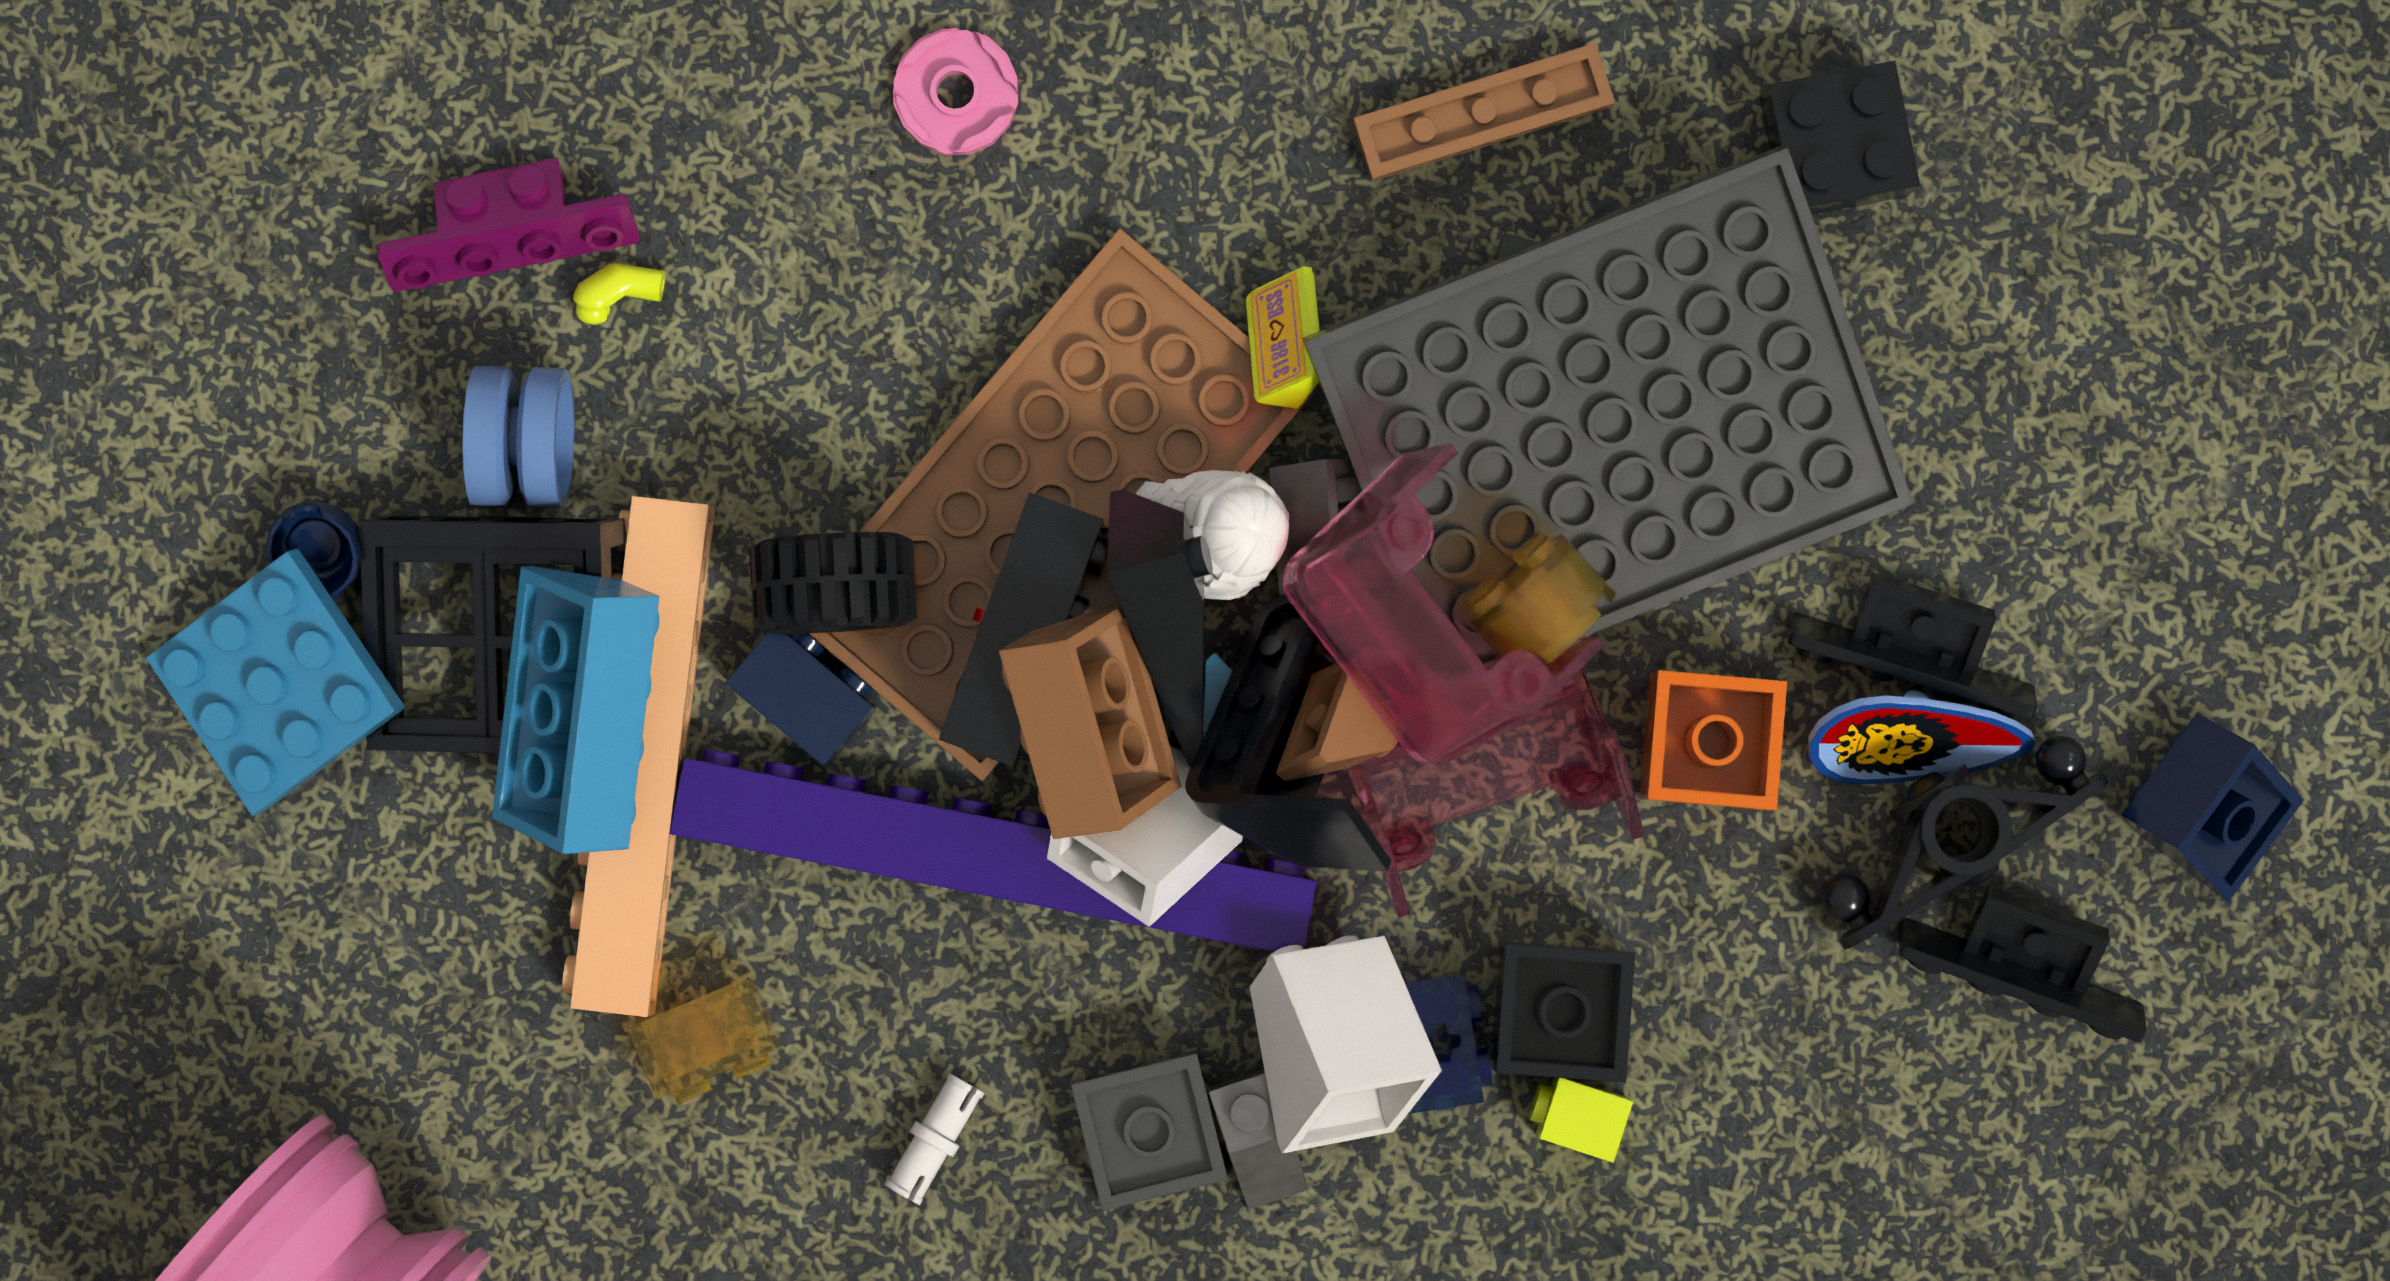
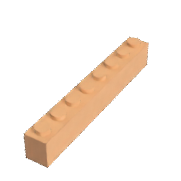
(629, 889)

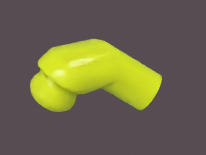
(611, 284)

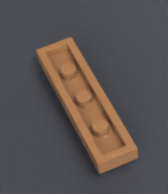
(1483, 112)

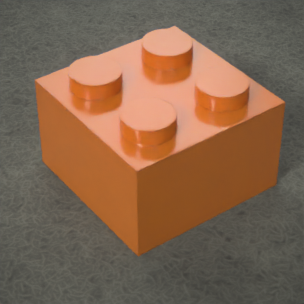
(1713, 740)

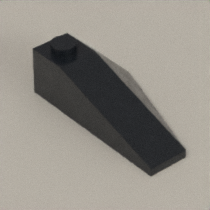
(1160, 586)

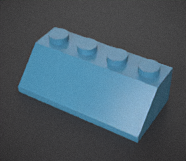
(575, 709)

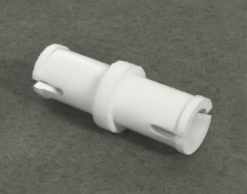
(934, 1139)

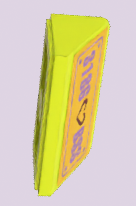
(1277, 321)

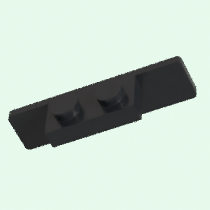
(1918, 639)
(2031, 956)

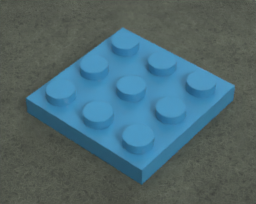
(275, 682)

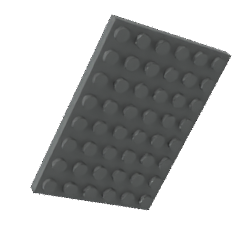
(1637, 383)

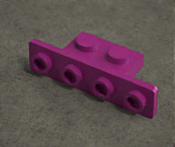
(505, 223)

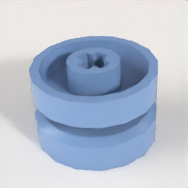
(518, 437)

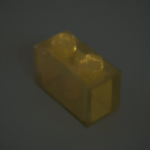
(705, 1039)

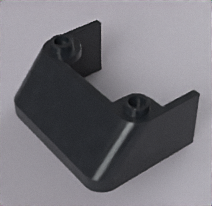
(1242, 748)

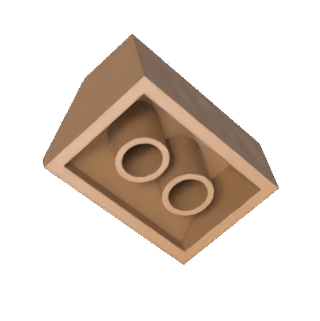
(1089, 723)

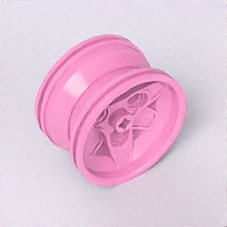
(318, 1218)

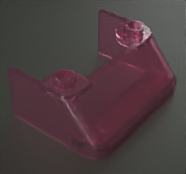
(1393, 636)
(1558, 746)

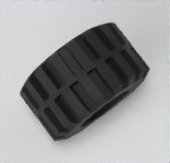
(832, 582)

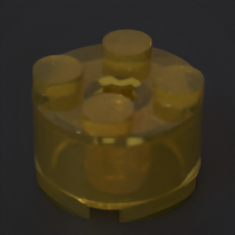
(1541, 601)

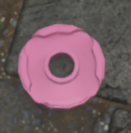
(964, 128)

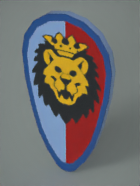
(1911, 736)

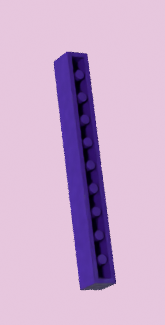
(963, 849)

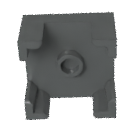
(1149, 1130)

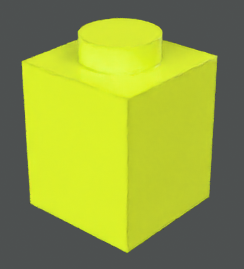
(1580, 1117)

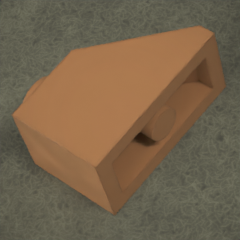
(1333, 729)

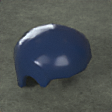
(324, 537)

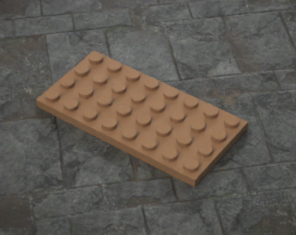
(1104, 393)

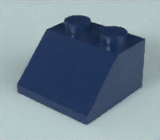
(2213, 805)

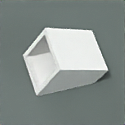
(1339, 1042)

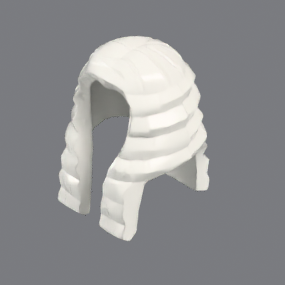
(1238, 519)

